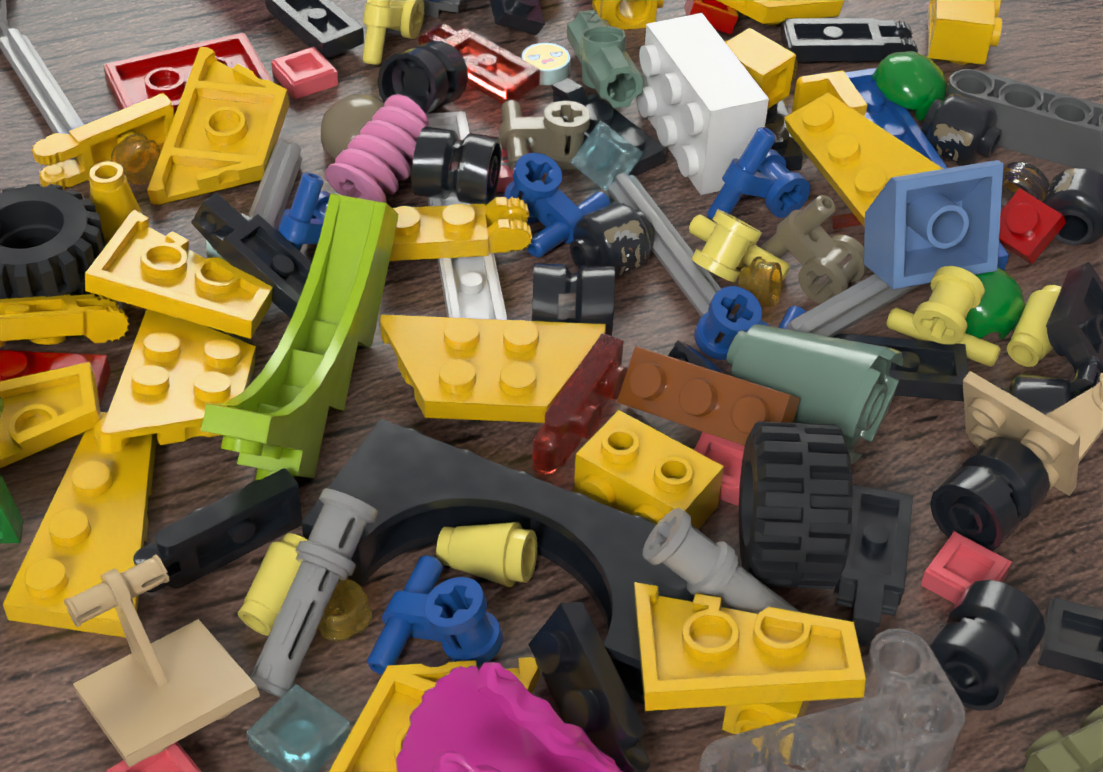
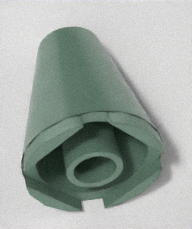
(834, 377)

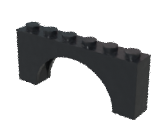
(432, 485)

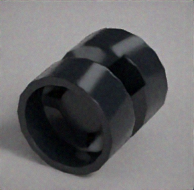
(427, 74)
(438, 171)
(593, 296)
(991, 492)
(987, 642)

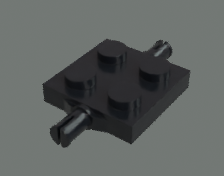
(1077, 326)

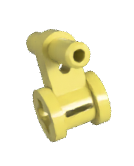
(389, 14)
(729, 245)
(944, 314)

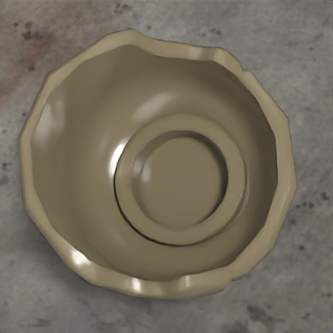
(346, 120)

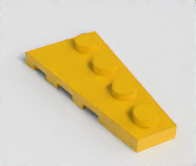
(852, 151)
(87, 531)

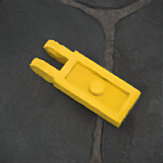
(97, 139)
(461, 230)
(53, 318)

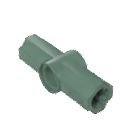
(604, 59)

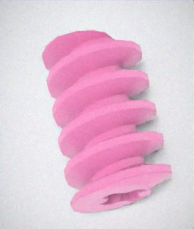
(380, 152)

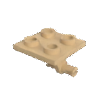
(1055, 438)
(163, 685)

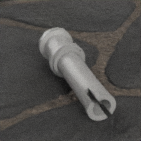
(323, 562)
(707, 565)

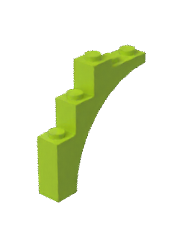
(285, 409)

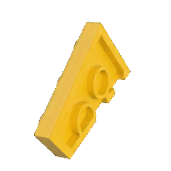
(170, 279)
(731, 657)

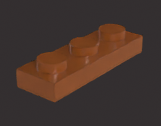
(701, 396)

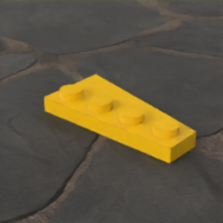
(46, 410)

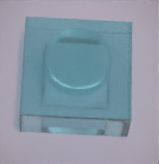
(605, 156)
(298, 732)

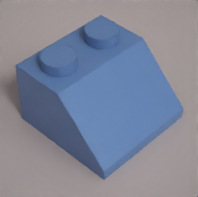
(935, 223)

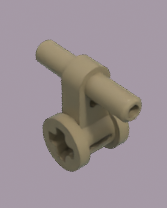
(544, 134)
(817, 251)

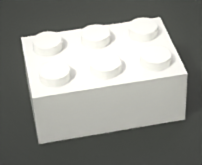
(698, 98)

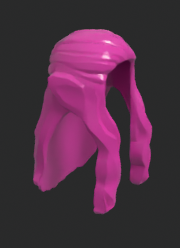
(493, 725)

